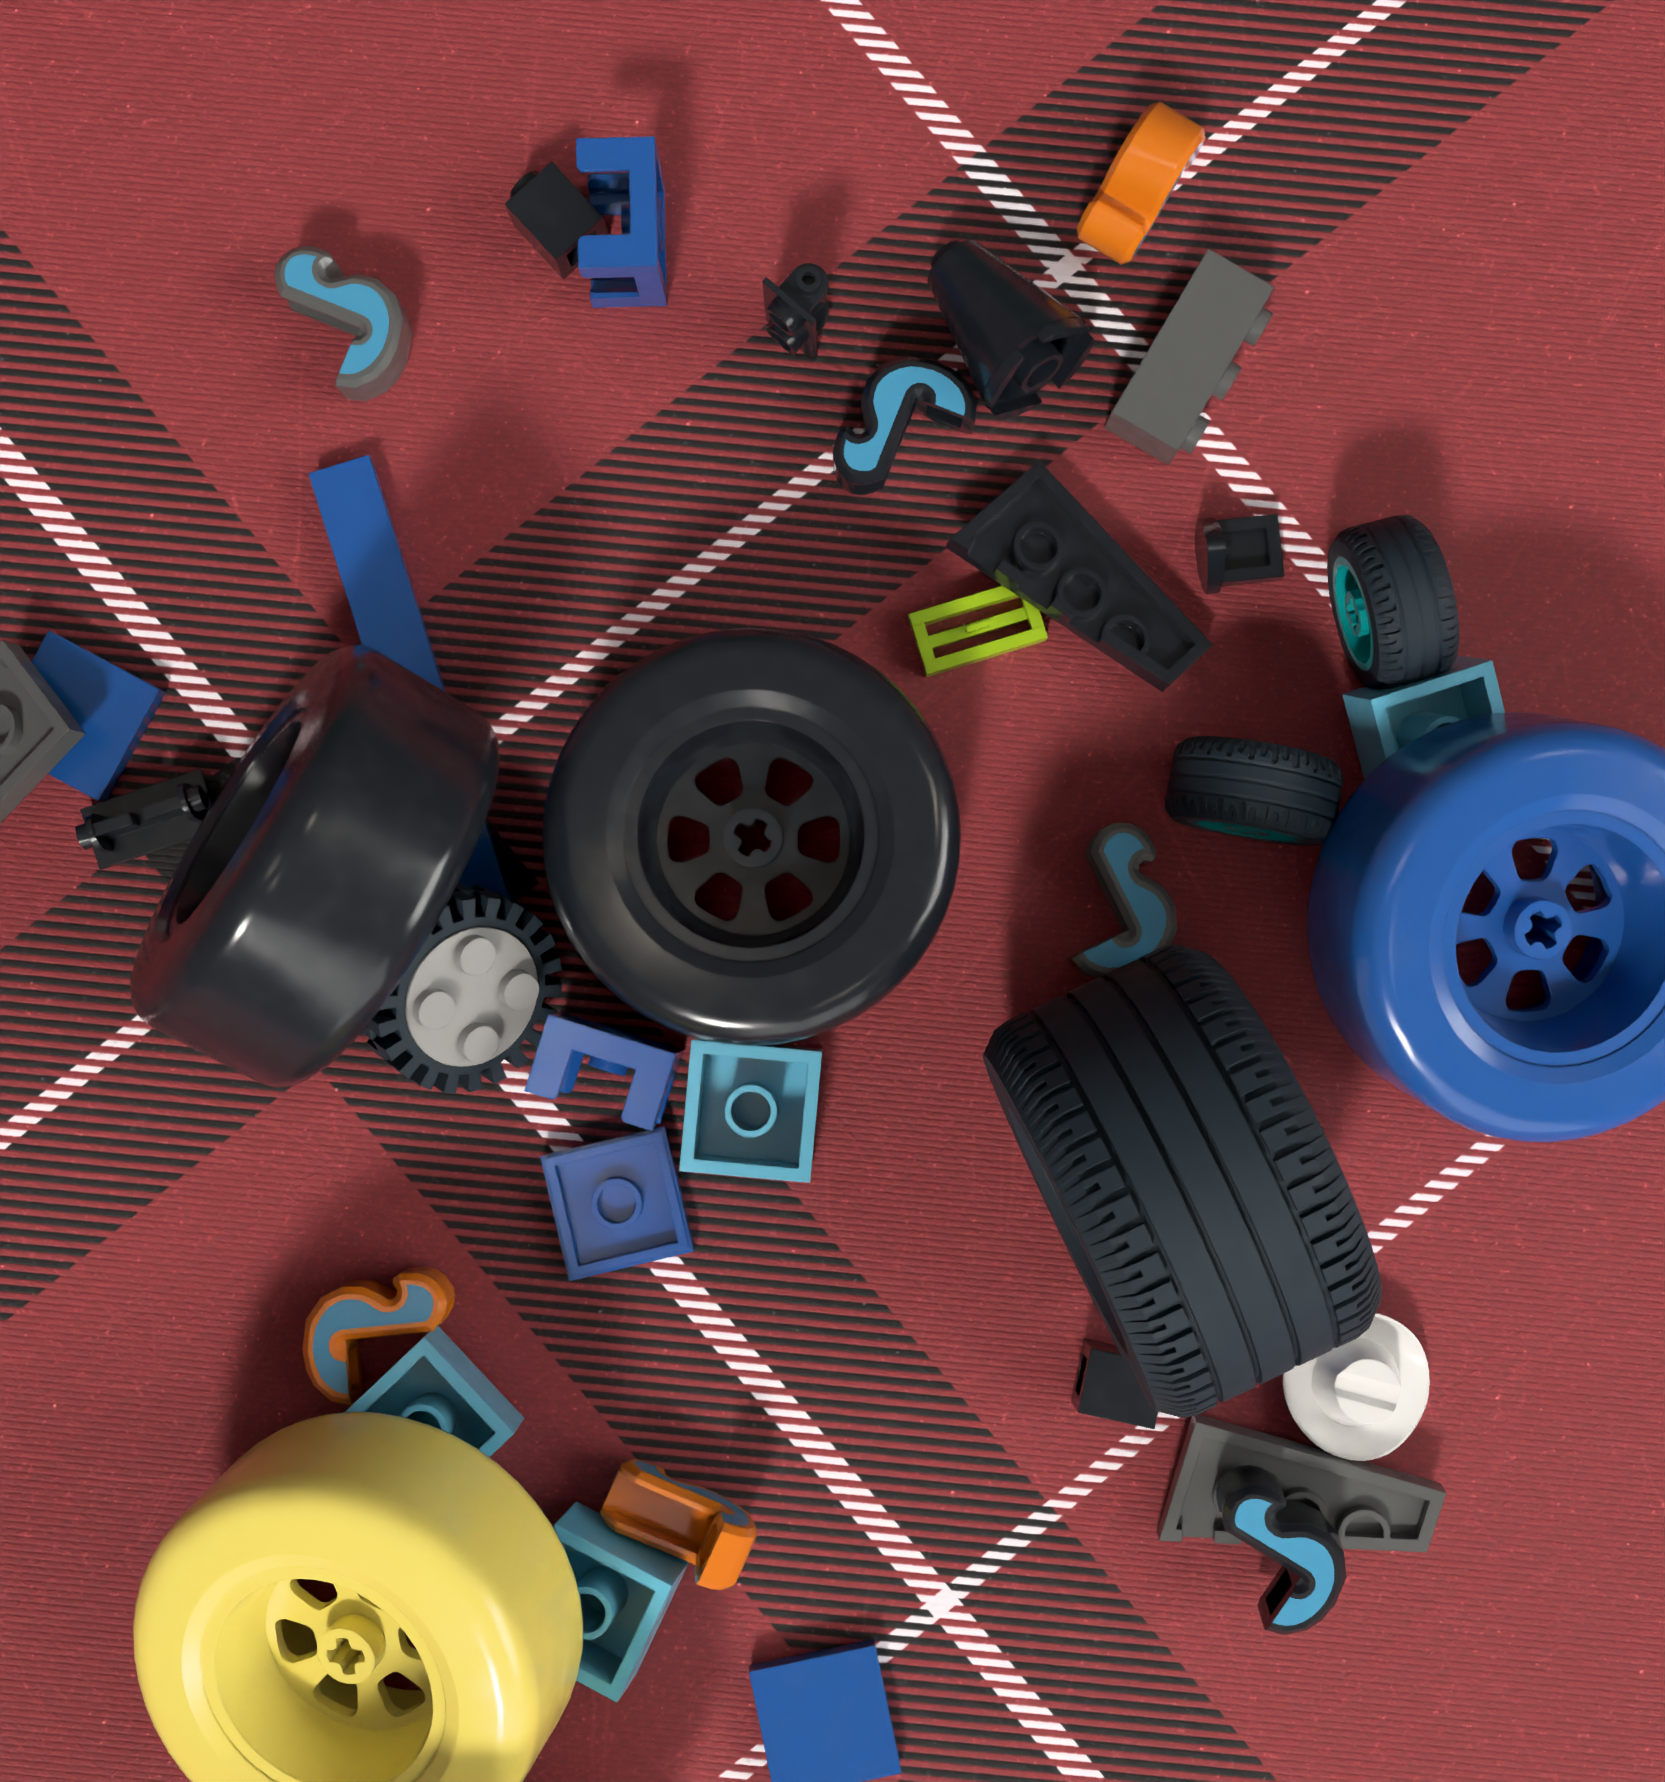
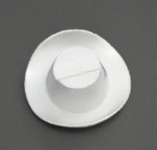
(1363, 1394)

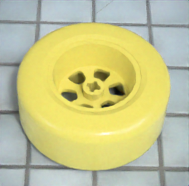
(419, 1542)

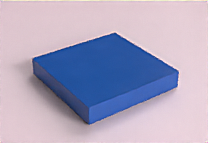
(106, 704)
(617, 1203)
(826, 1716)

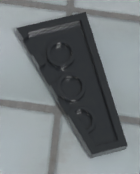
(1073, 571)

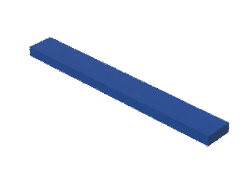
(385, 600)

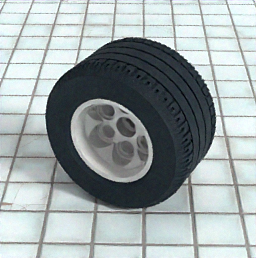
(1186, 1178)

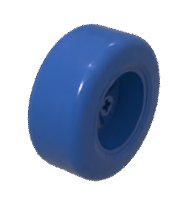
(1392, 913)

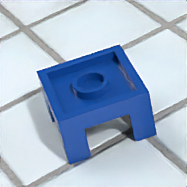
(632, 265)
(612, 1050)

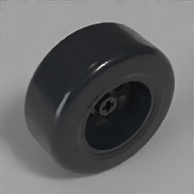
(636, 769)
(318, 869)

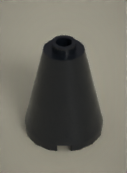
(1005, 327)

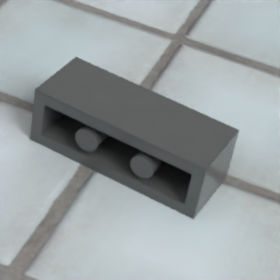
(1192, 359)

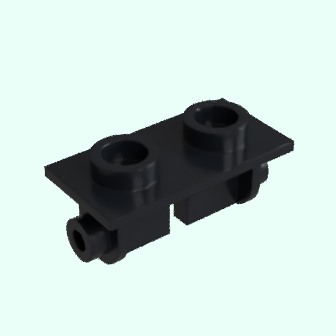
(797, 309)
(145, 819)

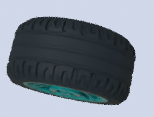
(1393, 602)
(1254, 790)

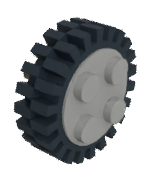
(469, 995)

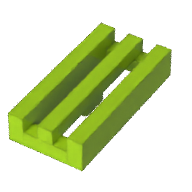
(926, 644)

